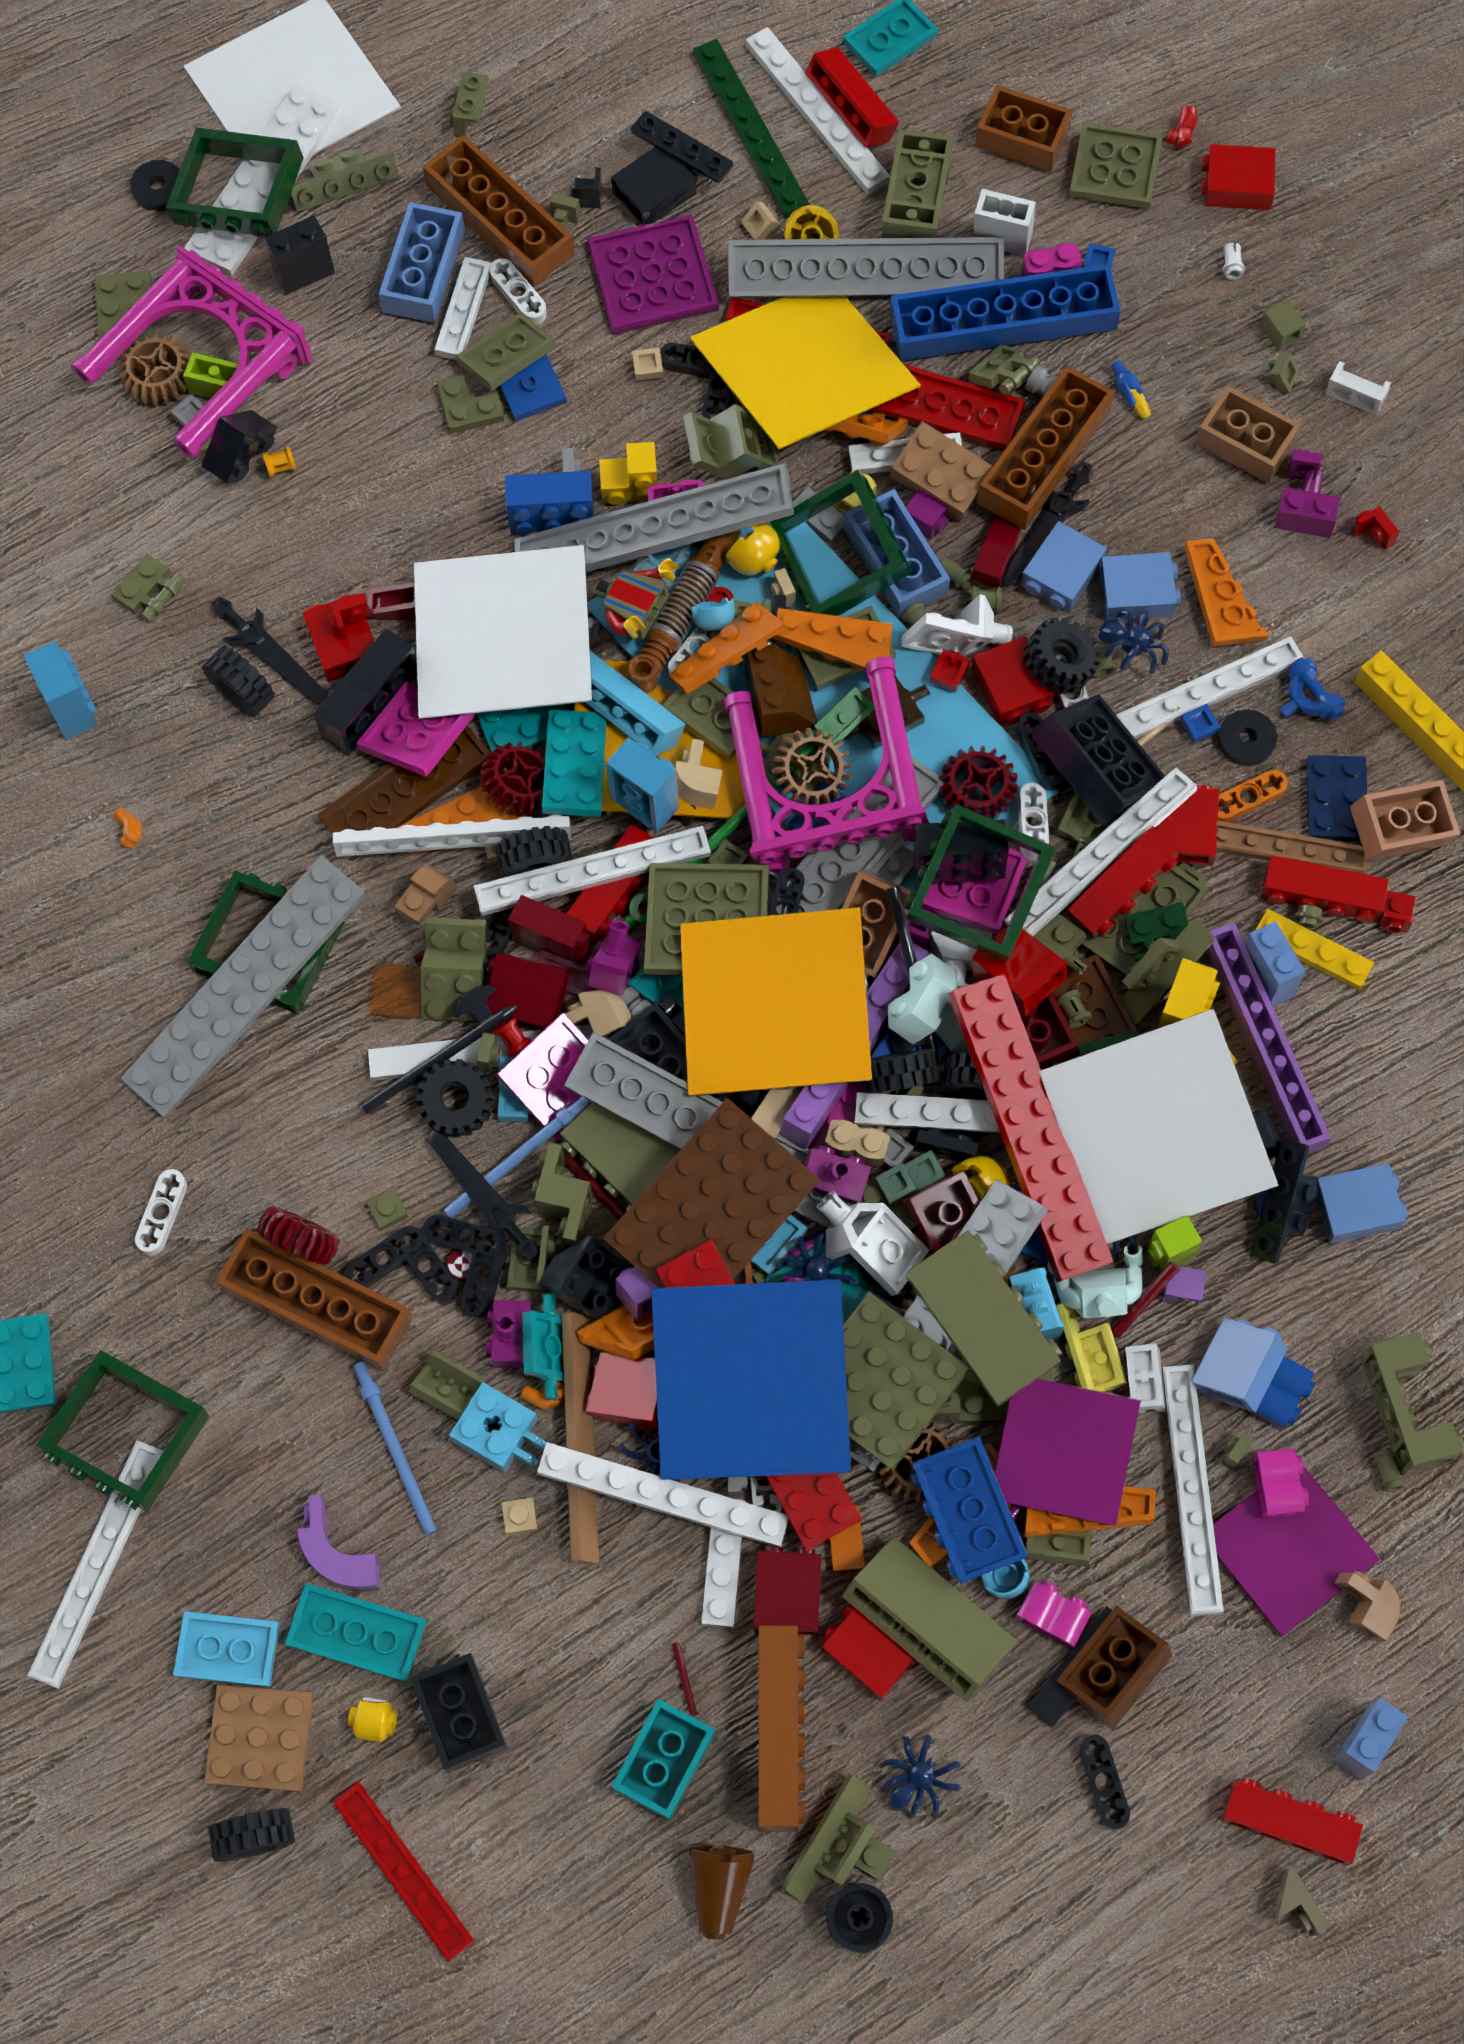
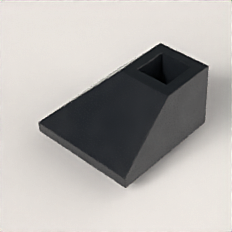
(584, 1277)

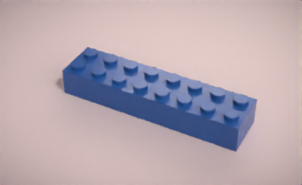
(1004, 312)

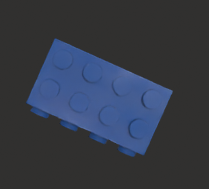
(968, 1510)

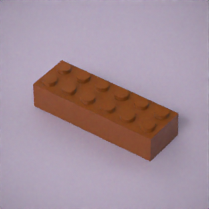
(499, 210)
(1045, 447)
(315, 1300)
(778, 1729)

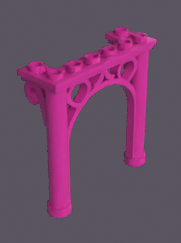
(175, 294)
(896, 756)

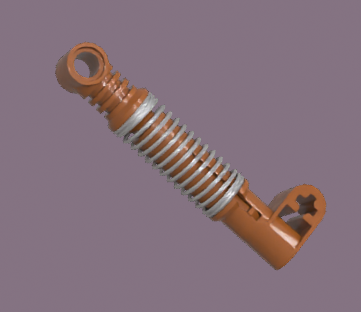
(666, 634)

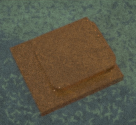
(397, 991)

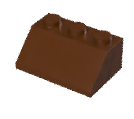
(779, 691)
(1115, 1667)

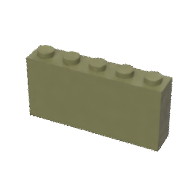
(616, 1152)
(984, 1317)
(929, 1618)

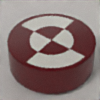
(459, 1264)

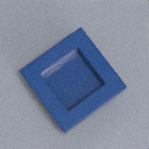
(1099, 255)
(1200, 723)

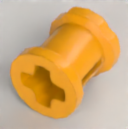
(279, 461)

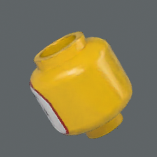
(373, 1719)

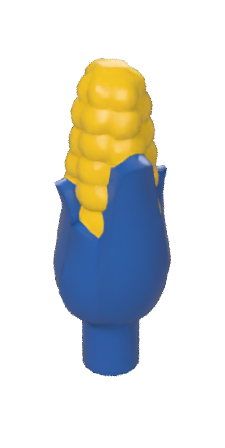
(1130, 389)

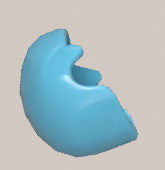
(713, 615)
(1008, 1580)

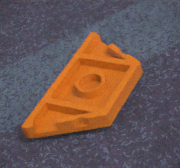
(620, 1334)

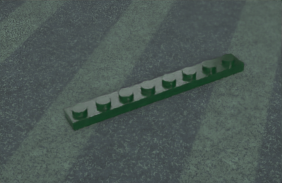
(750, 127)

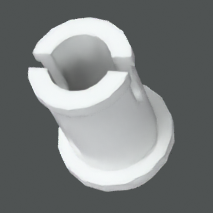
(1233, 266)

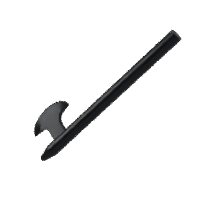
(473, 1001)
(899, 1043)

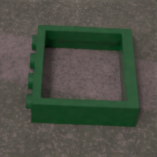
(242, 146)
(868, 586)
(927, 873)
(206, 967)
(158, 1477)

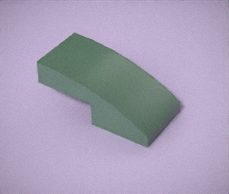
(910, 1178)

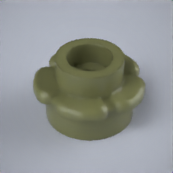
(1309, 916)

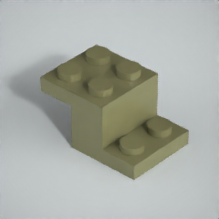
(728, 443)
(451, 965)
(562, 1197)

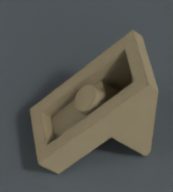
(1295, 1895)

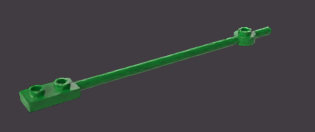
(838, 721)

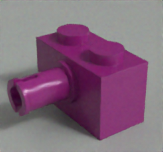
(1307, 509)
(614, 960)
(838, 1174)
(507, 1334)

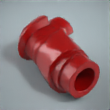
(1185, 126)

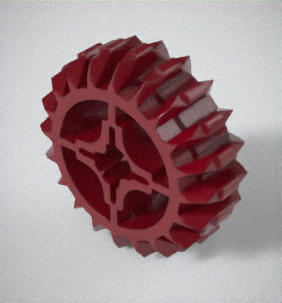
(994, 771)
(514, 787)
(298, 1235)

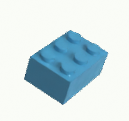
(62, 689)
(643, 784)

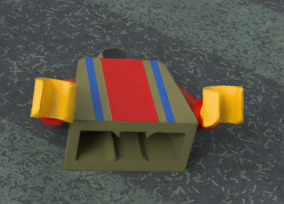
(636, 598)

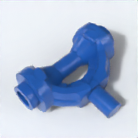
(1304, 674)

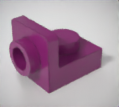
(1303, 460)

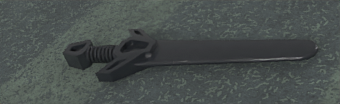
(1058, 508)
(252, 635)
(494, 1208)

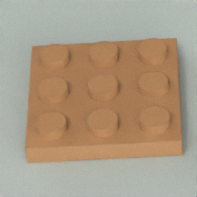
(259, 1738)

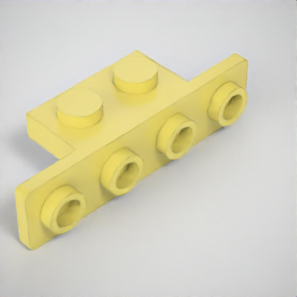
(1093, 1353)

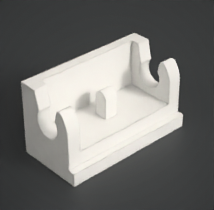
(1357, 390)
(1146, 1376)

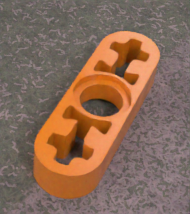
(1269, 796)

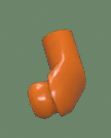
(131, 827)
(537, 1397)

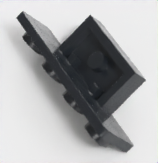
(682, 147)
(1286, 1205)

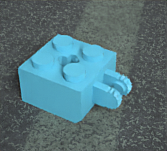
(1039, 1299)
(500, 1446)

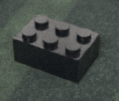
(969, 855)
(459, 1713)

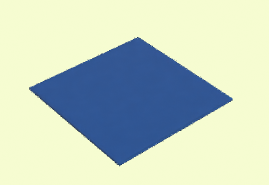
(751, 1380)

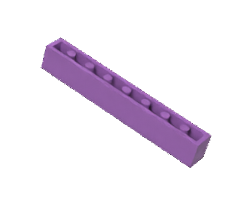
(1266, 1040)
(818, 1101)

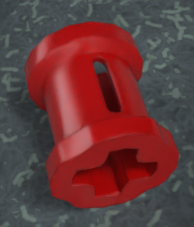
(511, 1036)

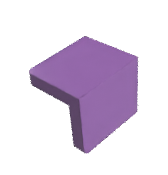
(1186, 1285)

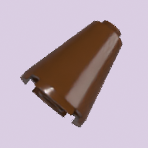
(719, 1886)

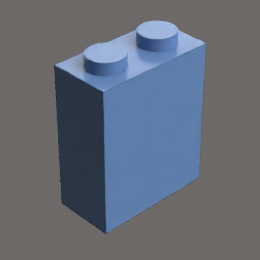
(1063, 567)
(1139, 585)
(1275, 963)
(1360, 1203)
(1240, 1364)
(1370, 1739)

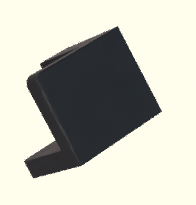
(589, 190)

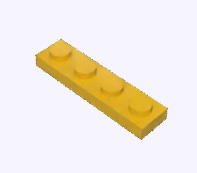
(1321, 952)

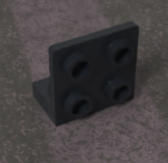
(948, 1143)

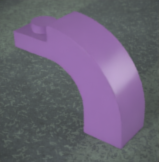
(342, 1570)

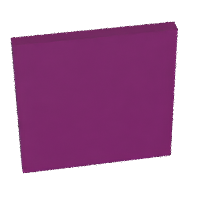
(652, 274)
(1067, 1450)
(1290, 1560)

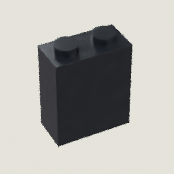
(653, 185)
(299, 255)

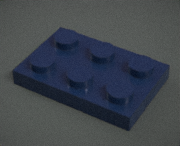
(1332, 788)

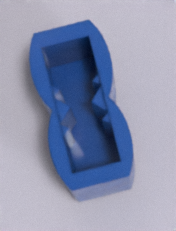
(1284, 1394)

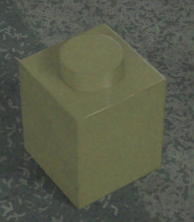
(1282, 325)

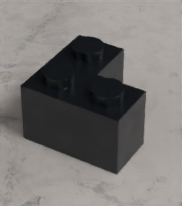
(235, 442)

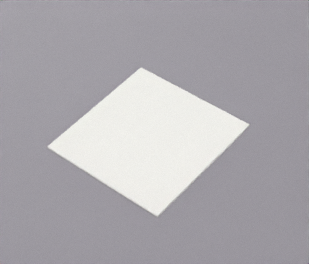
(301, 47)
(502, 632)
(1159, 1126)

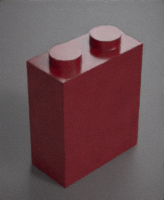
(549, 930)
(530, 985)
(788, 1589)

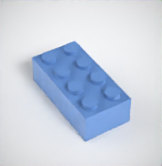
(422, 262)
(928, 578)

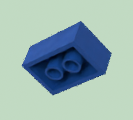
(548, 500)

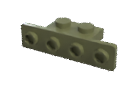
(342, 177)
(1156, 971)
(834, 1843)

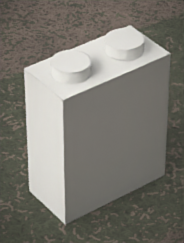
(1005, 217)

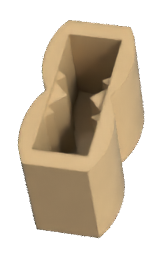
(863, 1143)

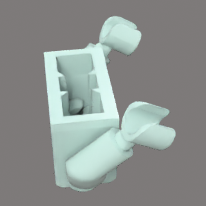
(1103, 1291)

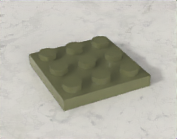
(1116, 165)

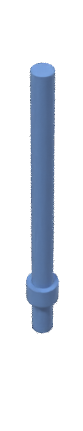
(563, 1118)
(370, 1394)

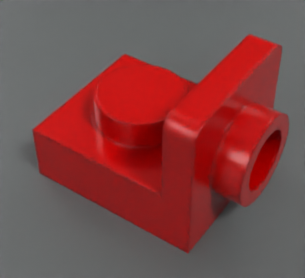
(1380, 526)
(348, 610)
(950, 670)
(1397, 912)

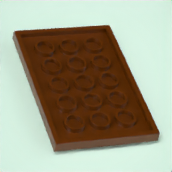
(721, 1186)

